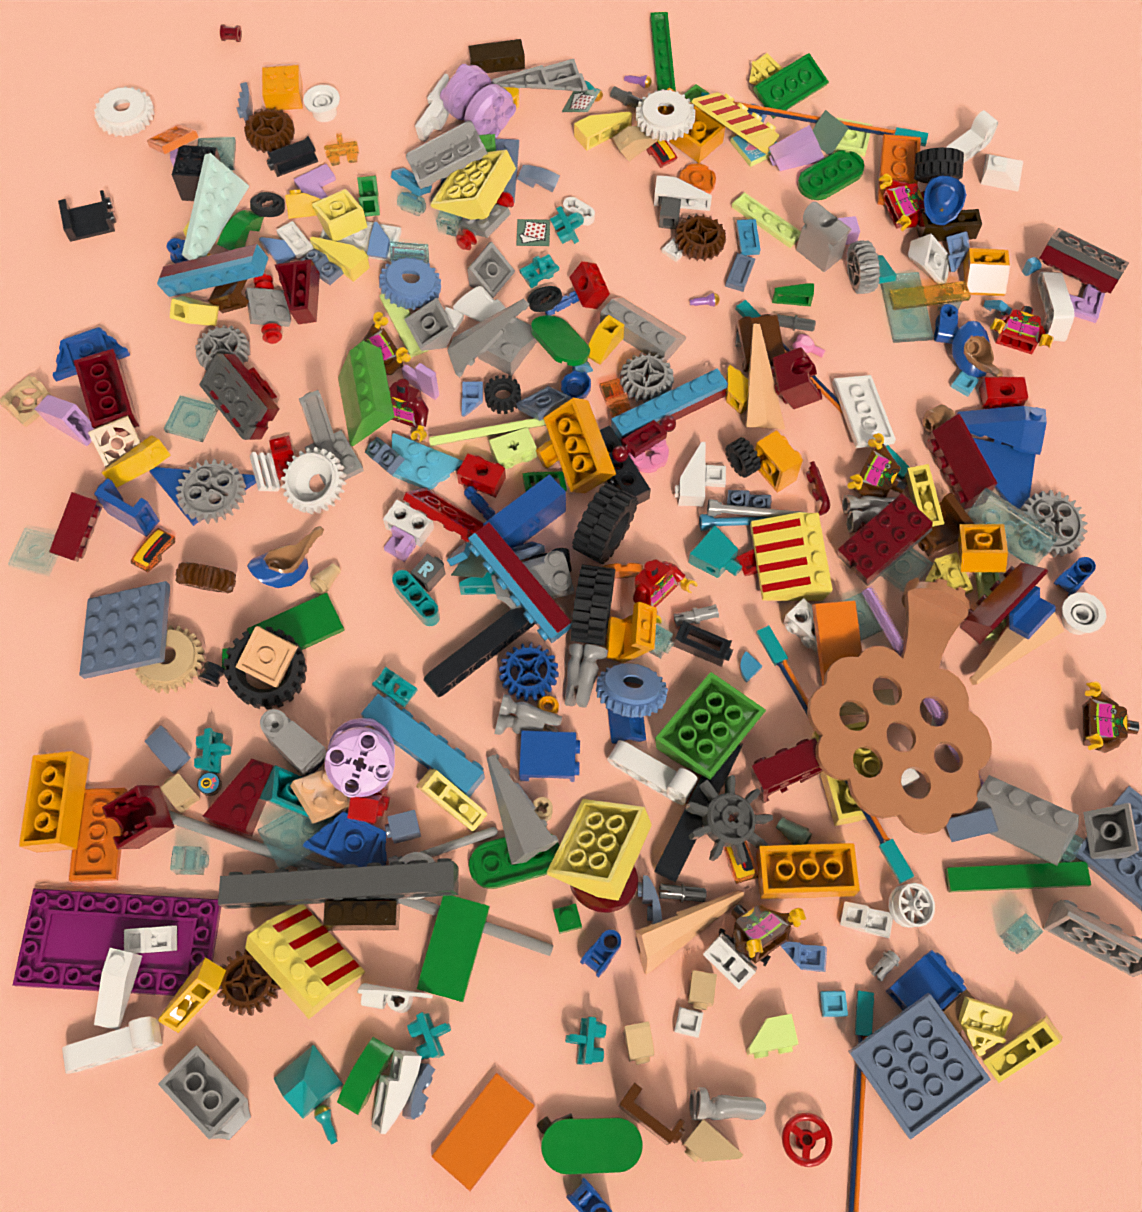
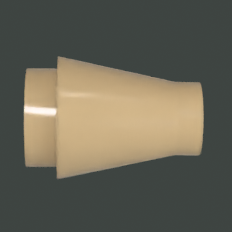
(324, 579)

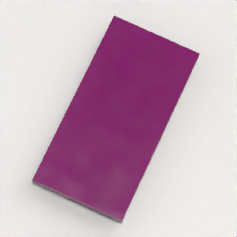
(73, 931)

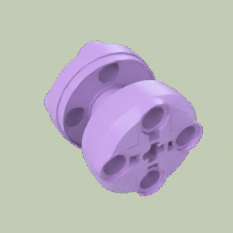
(474, 98)
(360, 757)

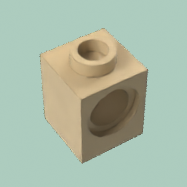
(179, 793)
(702, 989)

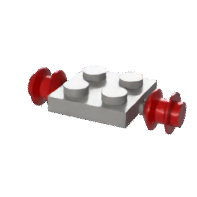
(486, 226)
(267, 308)

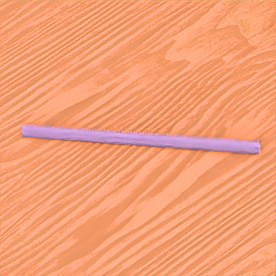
(892, 636)

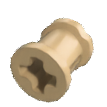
(546, 804)

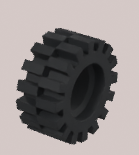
(498, 385)
(743, 457)

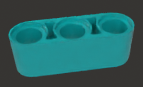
(412, 589)

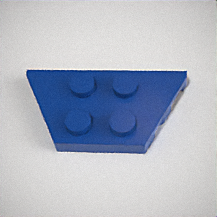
(81, 346)
(349, 842)

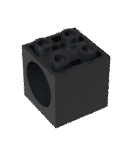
(188, 169)

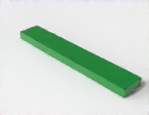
(662, 51)
(1017, 877)

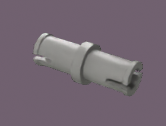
(696, 615)

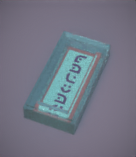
(409, 250)

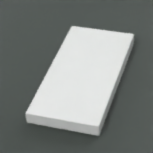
(361, 238)
(863, 409)

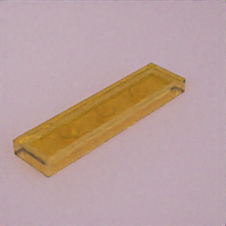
(929, 295)

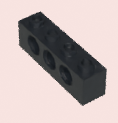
(628, 473)

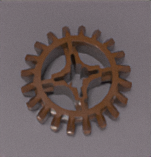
(269, 130)
(700, 237)
(205, 577)
(229, 982)

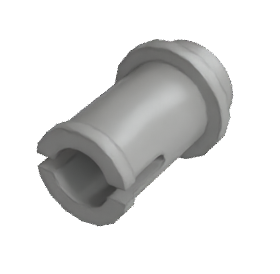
(885, 964)

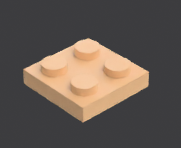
(266, 656)
(319, 796)

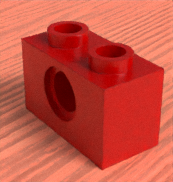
(589, 285)
(993, 388)
(488, 483)
(369, 807)

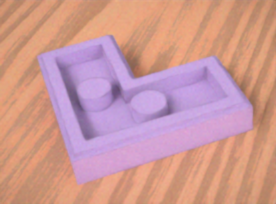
(315, 179)
(1089, 305)
(422, 379)

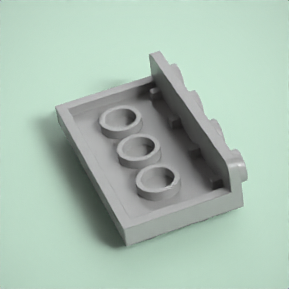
(446, 154)

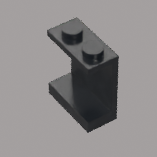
(88, 219)

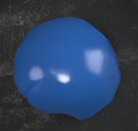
(576, 384)

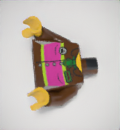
(392, 357)
(878, 472)
(1105, 721)
(762, 929)

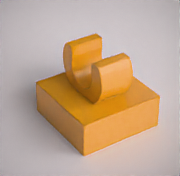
(547, 454)

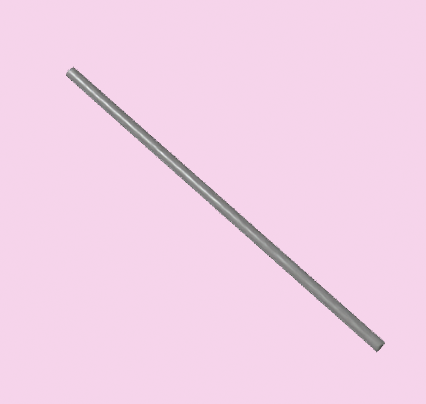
(420, 904)

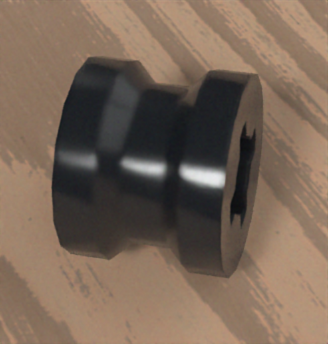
(211, 674)

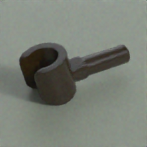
(545, 1122)

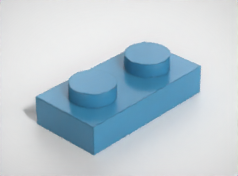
(407, 179)
(748, 237)

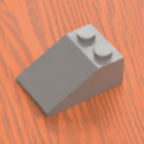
(510, 348)

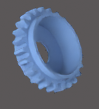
(409, 294)
(628, 700)

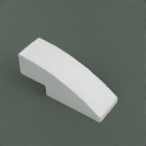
(395, 1089)

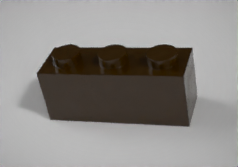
(498, 56)
(966, 221)
(361, 915)

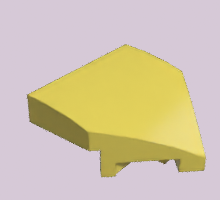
(763, 68)
(948, 568)
(983, 1024)

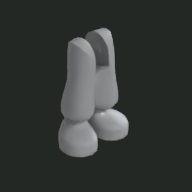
(869, 504)
(582, 674)
(526, 719)
(724, 1106)

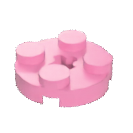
(651, 463)

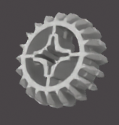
(863, 267)
(222, 341)
(634, 376)

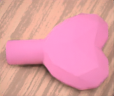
(808, 345)

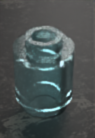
(411, 203)

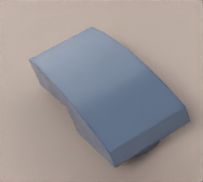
(245, 102)
(534, 175)
(328, 271)
(384, 455)
(744, 498)
(167, 749)
(649, 896)
(416, 1102)

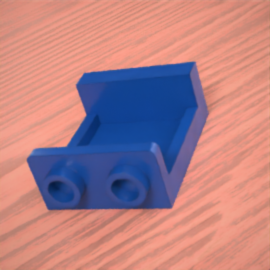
(139, 517)
(549, 755)
(927, 976)

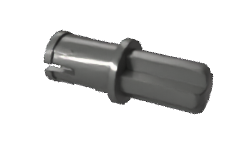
(624, 97)
(796, 323)
(683, 893)

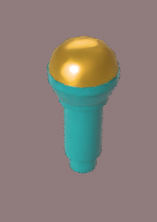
(591, 87)
(323, 1116)

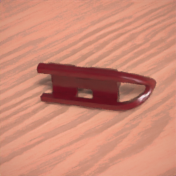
(820, 491)

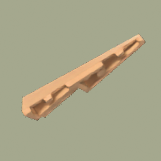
(762, 401)
(1012, 646)
(668, 936)

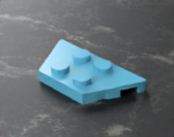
(422, 464)

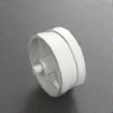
(912, 905)

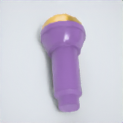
(644, 81)
(712, 299)

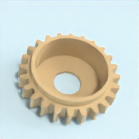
(181, 669)

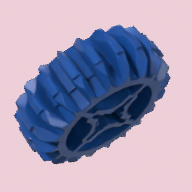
(538, 657)

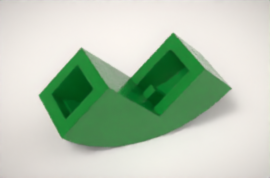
(369, 195)
(237, 229)
(364, 1075)

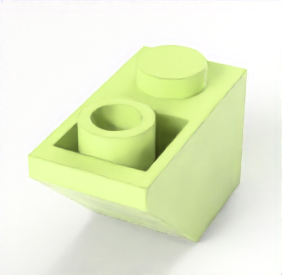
(774, 1034)

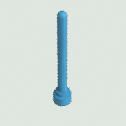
(708, 522)

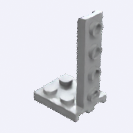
(323, 435)

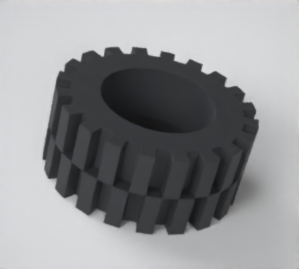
(605, 523)
(592, 604)
(265, 697)

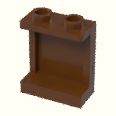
(229, 296)
(771, 336)
(946, 534)
(647, 1121)

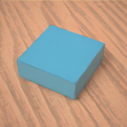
(964, 383)
(833, 1004)

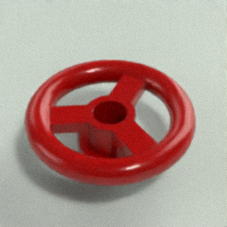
(825, 1131)

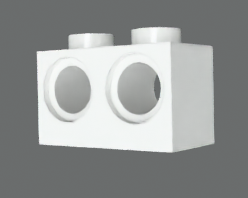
(408, 523)
(802, 629)
(729, 962)

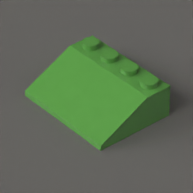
(364, 392)
(709, 726)

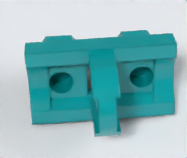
(568, 232)
(546, 270)
(386, 684)
(210, 743)
(425, 1026)
(589, 1030)

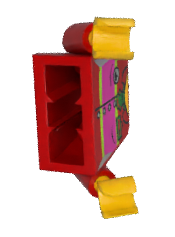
(903, 202)
(1021, 331)
(657, 582)

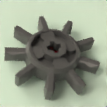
(716, 822)

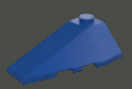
(1015, 426)

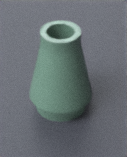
(794, 832)

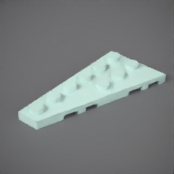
(214, 203)

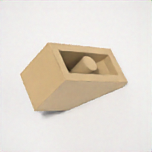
(633, 142)
(639, 1042)
(709, 1145)

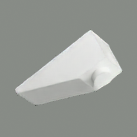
(676, 188)
(692, 481)
(116, 987)

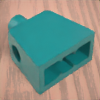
(715, 554)

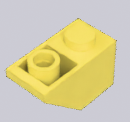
(193, 311)

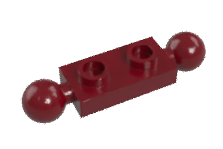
(644, 438)

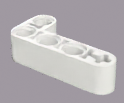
(977, 137)
(1056, 305)
(653, 773)
(140, 1036)

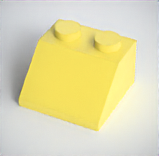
(340, 215)

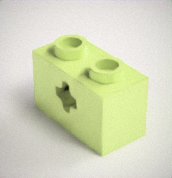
(520, 442)

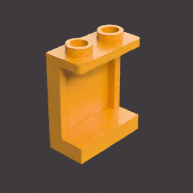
(632, 635)

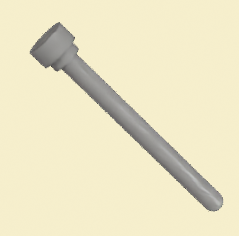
(716, 508)
(455, 844)

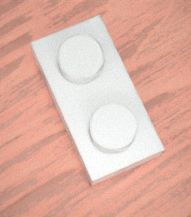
(295, 239)

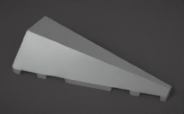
(551, 77)
(480, 337)
(522, 827)

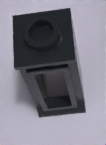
(292, 157)
(700, 650)

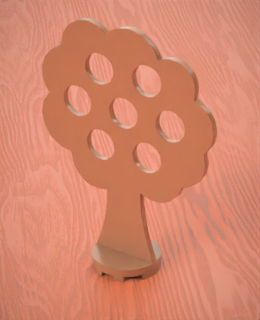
(931, 620)

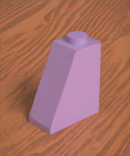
(796, 150)
(66, 418)

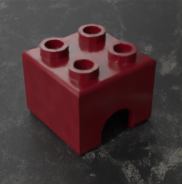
(793, 378)
(140, 815)

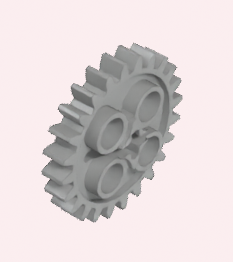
(211, 491)
(1070, 523)

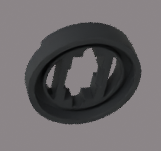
(271, 211)
(540, 293)

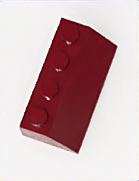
(105, 389)
(960, 461)
(1002, 600)

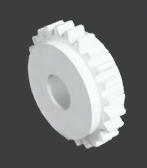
(128, 121)
(665, 126)
(299, 476)

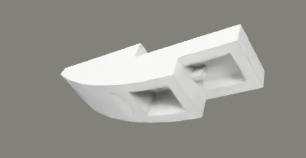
(435, 115)

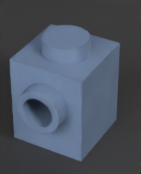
(403, 827)

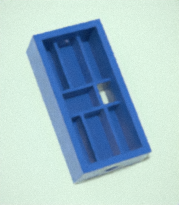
(530, 512)

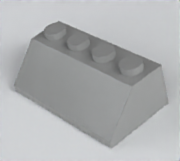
(643, 329)
(1028, 819)

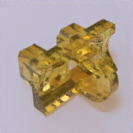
(347, 149)

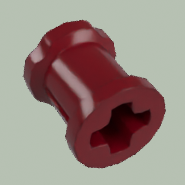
(230, 33)

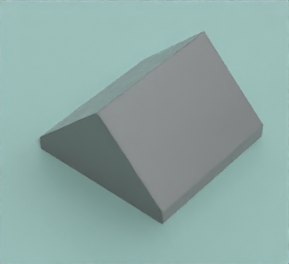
(490, 270)
(431, 326)
(1111, 832)

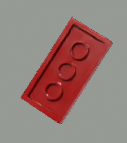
(443, 511)

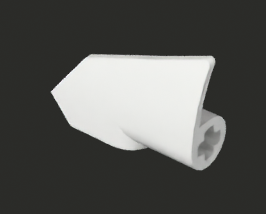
(478, 304)
(377, 997)

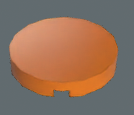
(699, 177)
(625, 571)

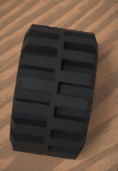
(938, 162)

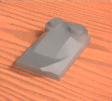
(549, 571)
(206, 1095)

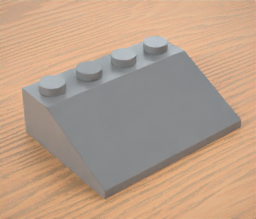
(1095, 937)

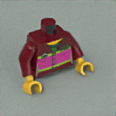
(409, 407)

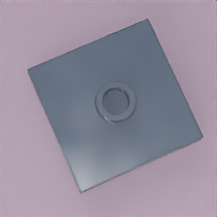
(542, 402)

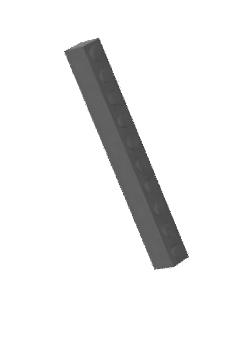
(340, 884)

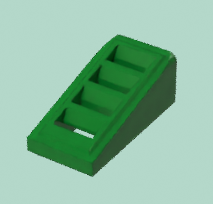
(794, 295)
(535, 477)

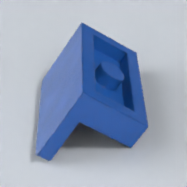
(1030, 614)
(626, 728)

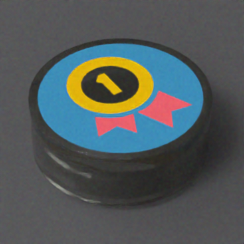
(209, 784)

